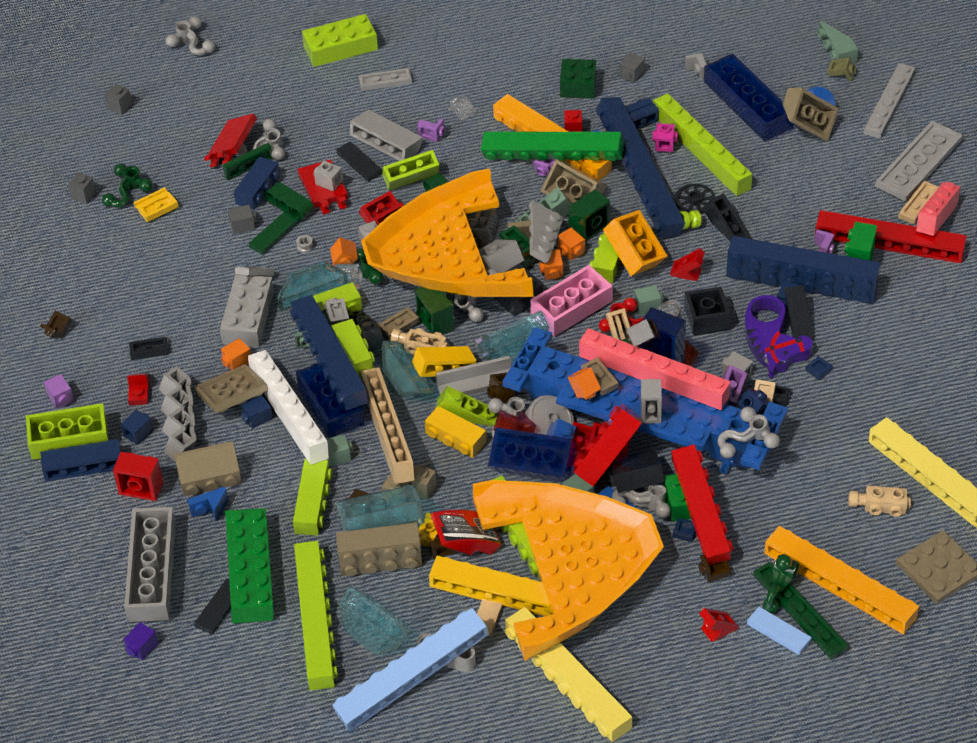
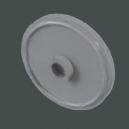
(545, 411)

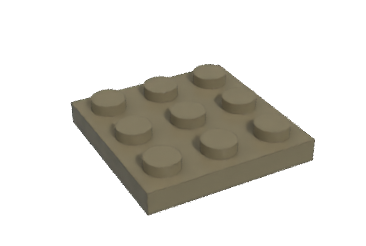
(230, 388)
(938, 567)

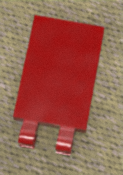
(230, 139)
(318, 195)

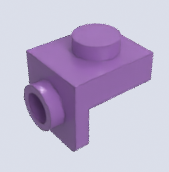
(543, 167)
(825, 241)

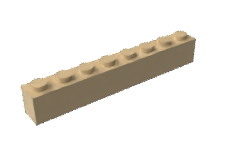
(388, 426)

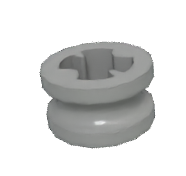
(302, 245)

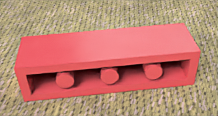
(938, 208)

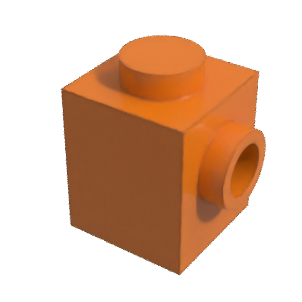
(570, 244)
(343, 252)
(554, 267)
(235, 354)
(584, 383)

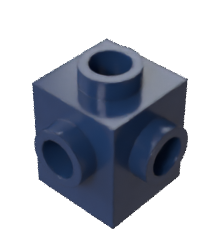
(756, 399)

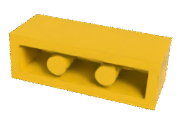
(437, 359)
(455, 432)

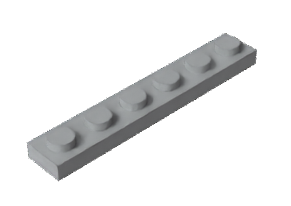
(889, 100)

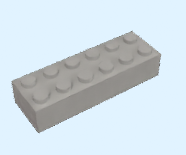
(150, 564)

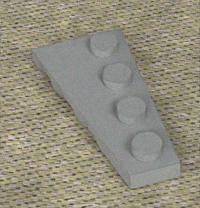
(544, 230)

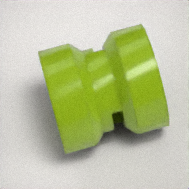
(691, 219)

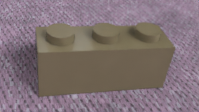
(810, 112)
(571, 181)
(208, 468)

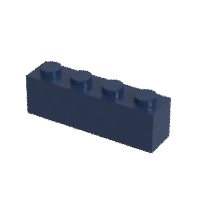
(80, 460)

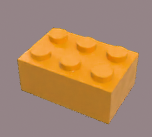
(635, 242)

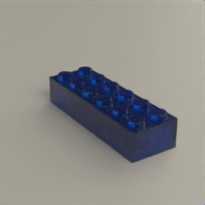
(747, 96)

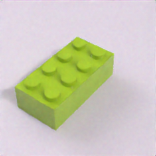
(339, 40)
(66, 428)

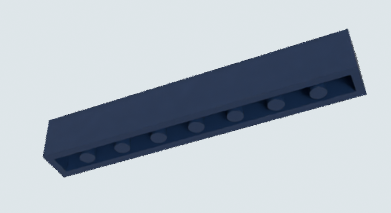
(328, 352)

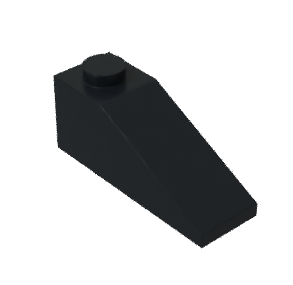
(725, 218)

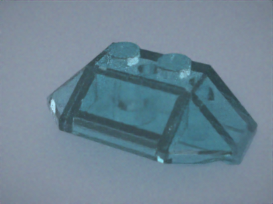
(310, 281)
(511, 338)
(401, 372)
(371, 623)

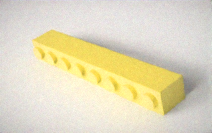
(926, 468)
(577, 684)

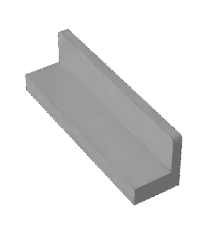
(473, 377)

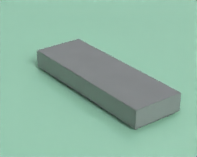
(385, 79)

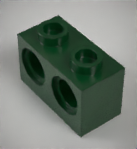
(523, 242)

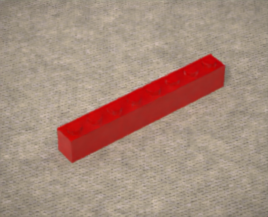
(897, 237)

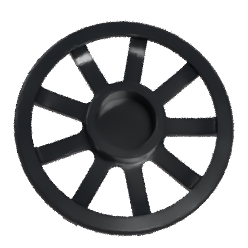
(694, 197)

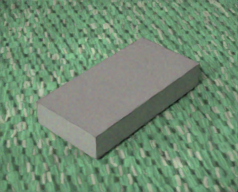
(254, 271)

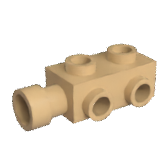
(418, 338)
(881, 500)

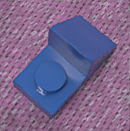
(211, 501)

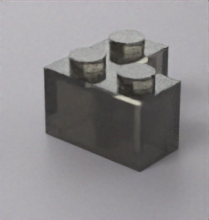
(484, 227)

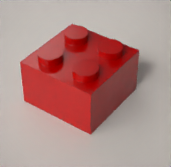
(138, 476)

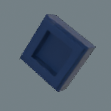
(819, 368)
(684, 530)

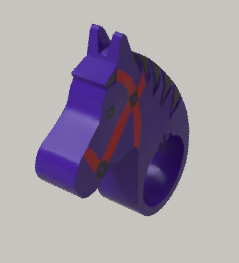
(766, 340)

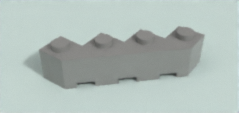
(178, 408)

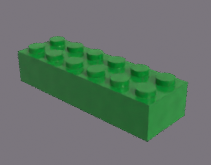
(249, 565)

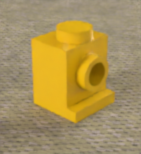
(427, 531)

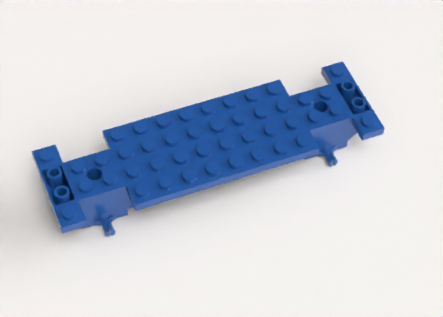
(682, 419)

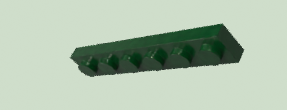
(804, 614)

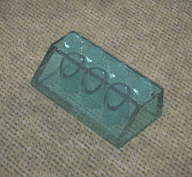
(381, 509)

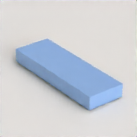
(779, 630)

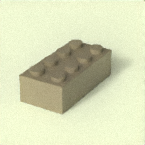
(379, 549)

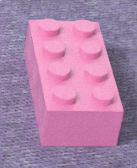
(573, 299)

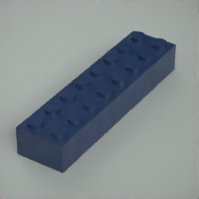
(816, 270)

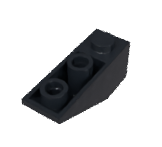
(369, 328)

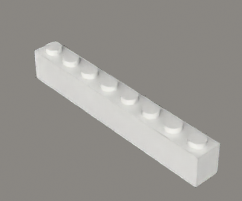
(290, 408)

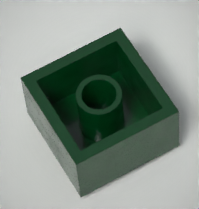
(578, 78)
(589, 214)
(434, 310)

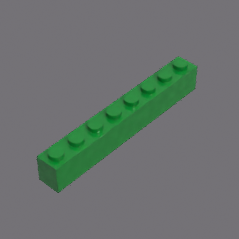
(553, 145)

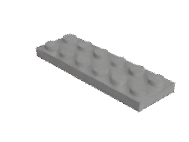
(918, 161)

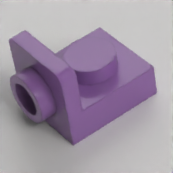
(430, 130)

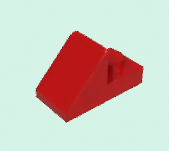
(688, 266)
(138, 388)
(717, 624)

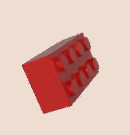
(607, 444)

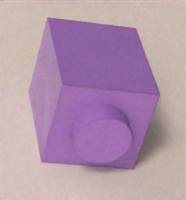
(58, 391)

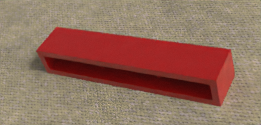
(701, 504)

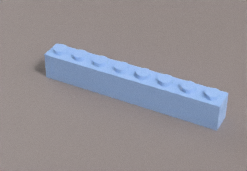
(410, 669)

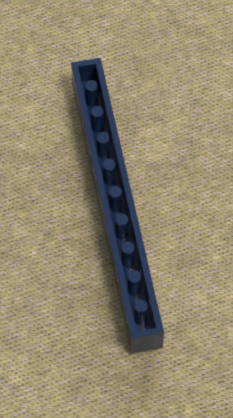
(642, 169)

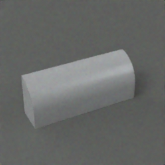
(385, 135)

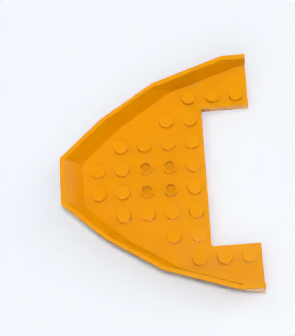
(434, 245)
(582, 546)

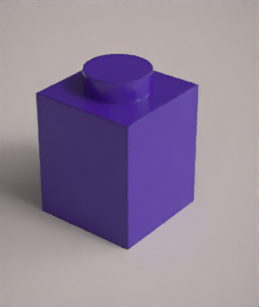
(140, 641)

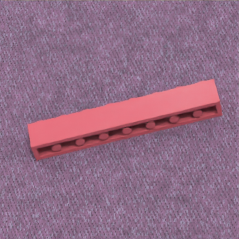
(649, 365)

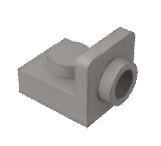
(696, 62)
(336, 310)

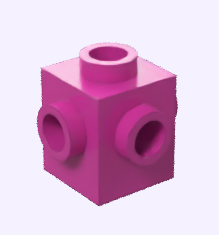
(664, 137)

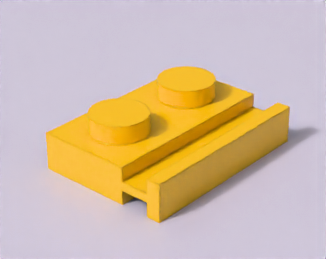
(156, 204)

